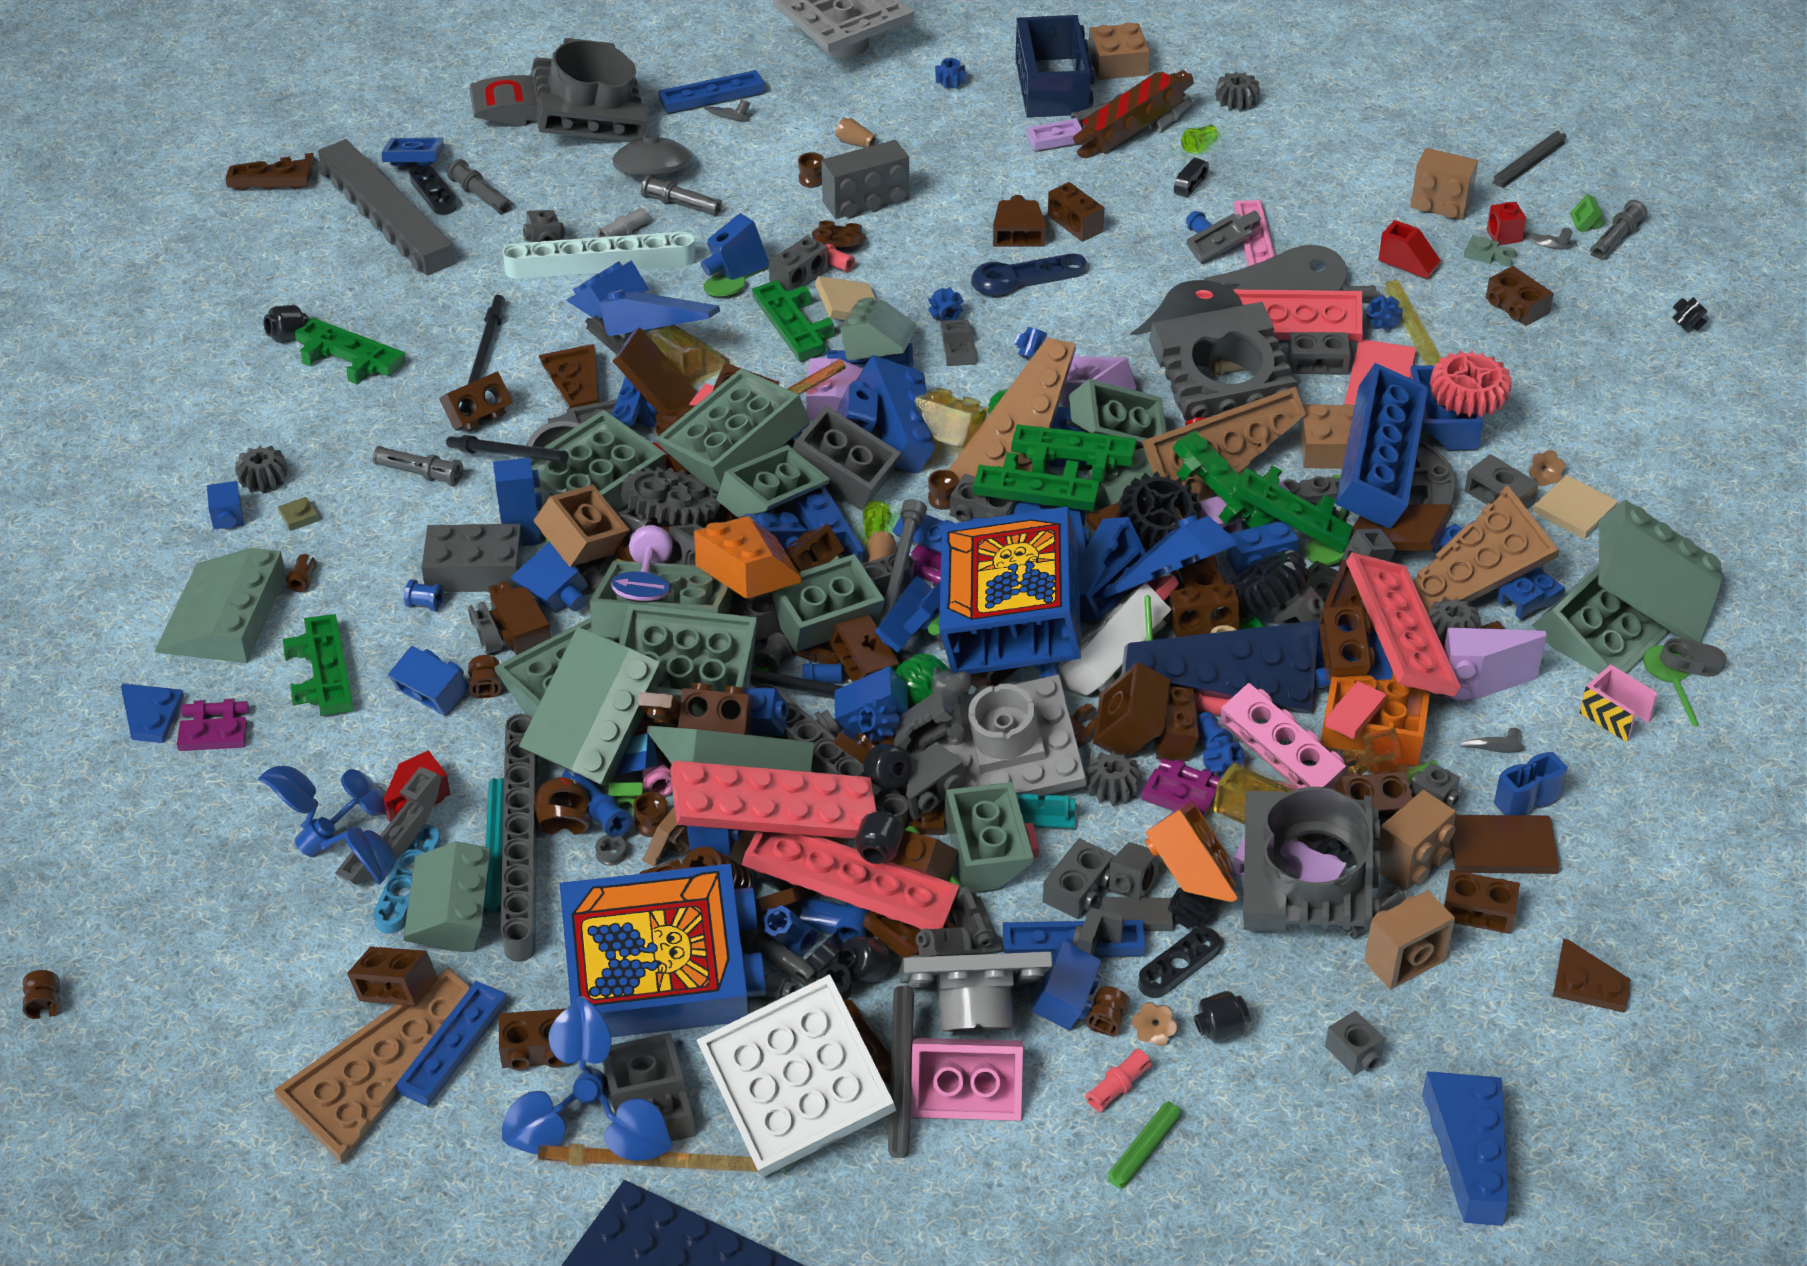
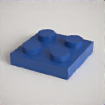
(420, 150)

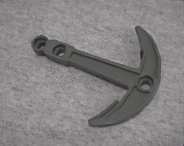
(1431, 477)

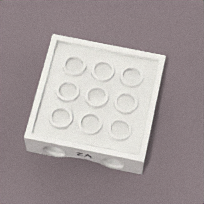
(796, 1075)

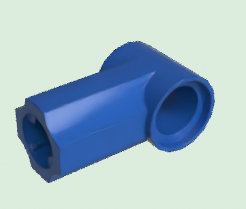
(834, 918)
(789, 930)

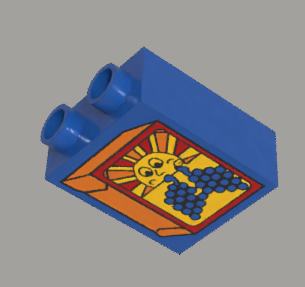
(1010, 591)
(661, 948)

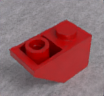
(1408, 250)
(405, 770)

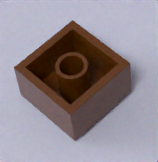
(1132, 711)

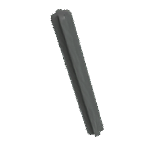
(901, 1071)

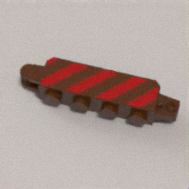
(1131, 112)

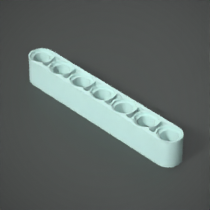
(598, 254)

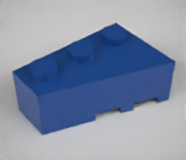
(1105, 559)

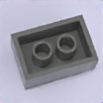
(865, 179)
(848, 456)
(472, 556)

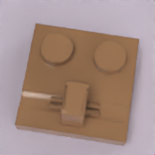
(667, 836)

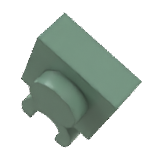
(1486, 250)

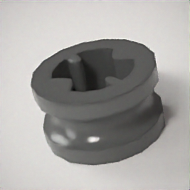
(605, 857)

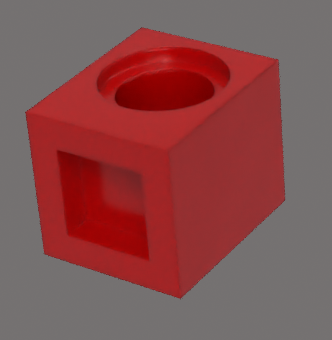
(1506, 223)

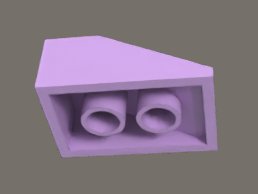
(1104, 369)
(831, 390)
(1492, 659)

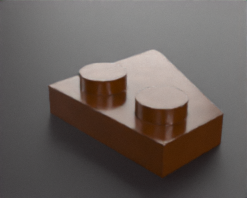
(1589, 980)

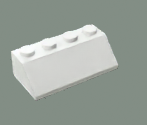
(1105, 642)

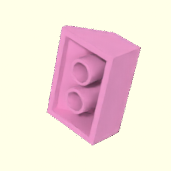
(966, 1079)

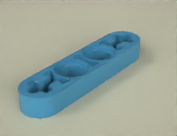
(402, 879)

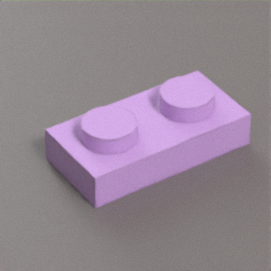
(1053, 134)

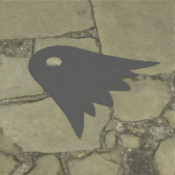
(1290, 271)
(1183, 302)

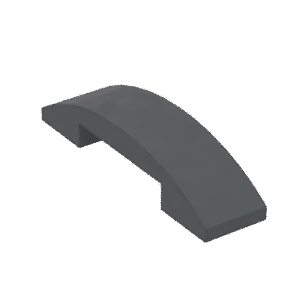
(402, 830)

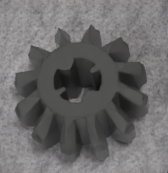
(1237, 90)
(261, 468)
(1453, 615)
(1113, 777)

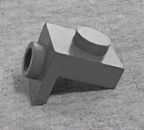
(1098, 926)

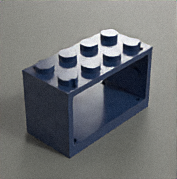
(1053, 39)

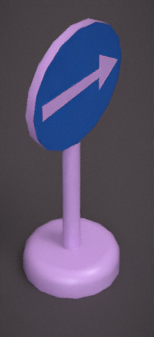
(649, 546)

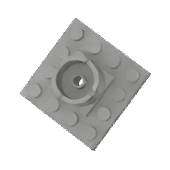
(845, 25)
(1018, 737)
(975, 987)

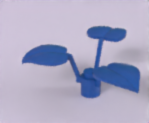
(317, 834)
(583, 1036)

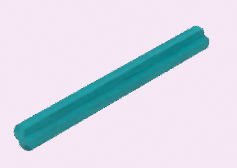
(494, 841)

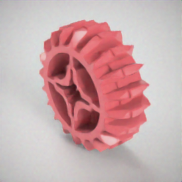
(1470, 383)

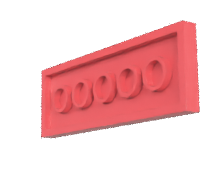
(1307, 310)
(1403, 625)
(770, 799)
(845, 875)

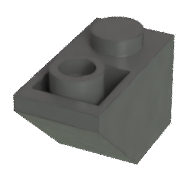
(932, 775)

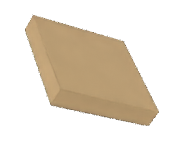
(841, 295)
(1574, 506)

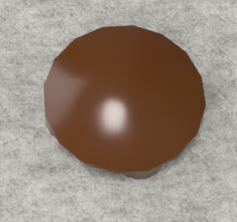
(839, 235)

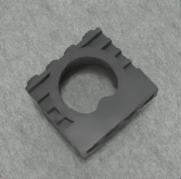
(588, 92)
(1231, 334)
(1279, 899)

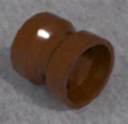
(810, 169)
(941, 485)
(483, 678)
(649, 811)
(40, 993)
(1108, 1010)

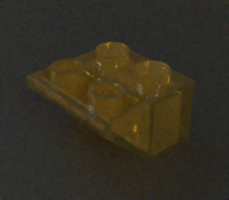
(687, 352)
(951, 418)
(1235, 782)

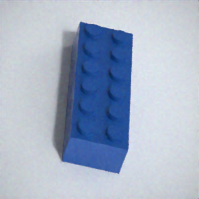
(1382, 446)

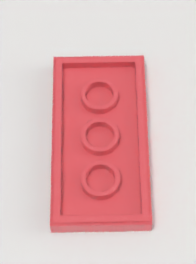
(1389, 355)

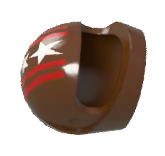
(562, 805)

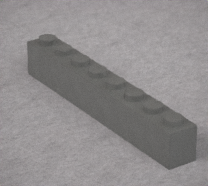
(386, 207)

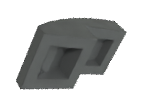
(957, 342)

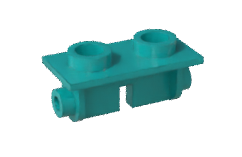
(1048, 813)

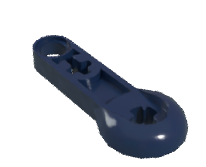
(1002, 278)

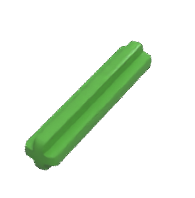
(1144, 1145)

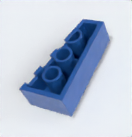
(897, 412)
(1471, 1135)

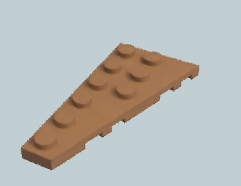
(1028, 401)
(1233, 434)
(1486, 553)
(356, 1080)

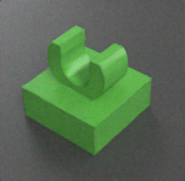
(1587, 214)
(626, 792)

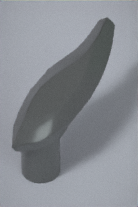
(738, 114)
(1561, 242)
(1505, 744)

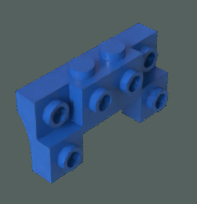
(1528, 591)

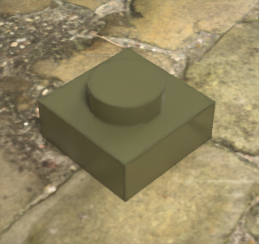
(298, 513)

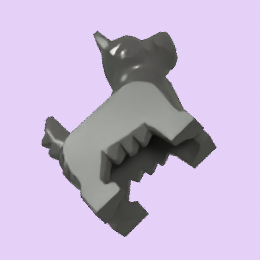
(935, 713)

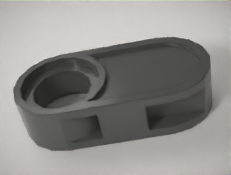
(485, 628)
(1696, 659)

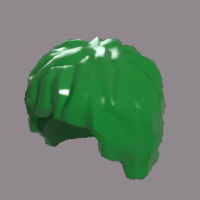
(918, 676)

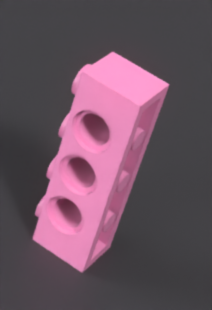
(1263, 739)

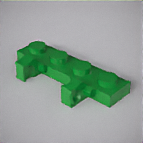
(783, 311)
(365, 354)
(1095, 449)
(1220, 477)
(1035, 487)
(1292, 509)
(330, 682)

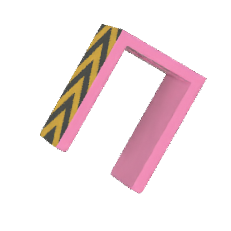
(1617, 702)

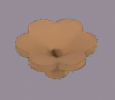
(1546, 468)
(1148, 1029)

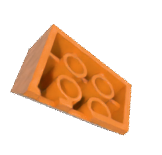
(744, 557)
(1403, 710)
(1193, 853)

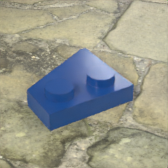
(150, 710)

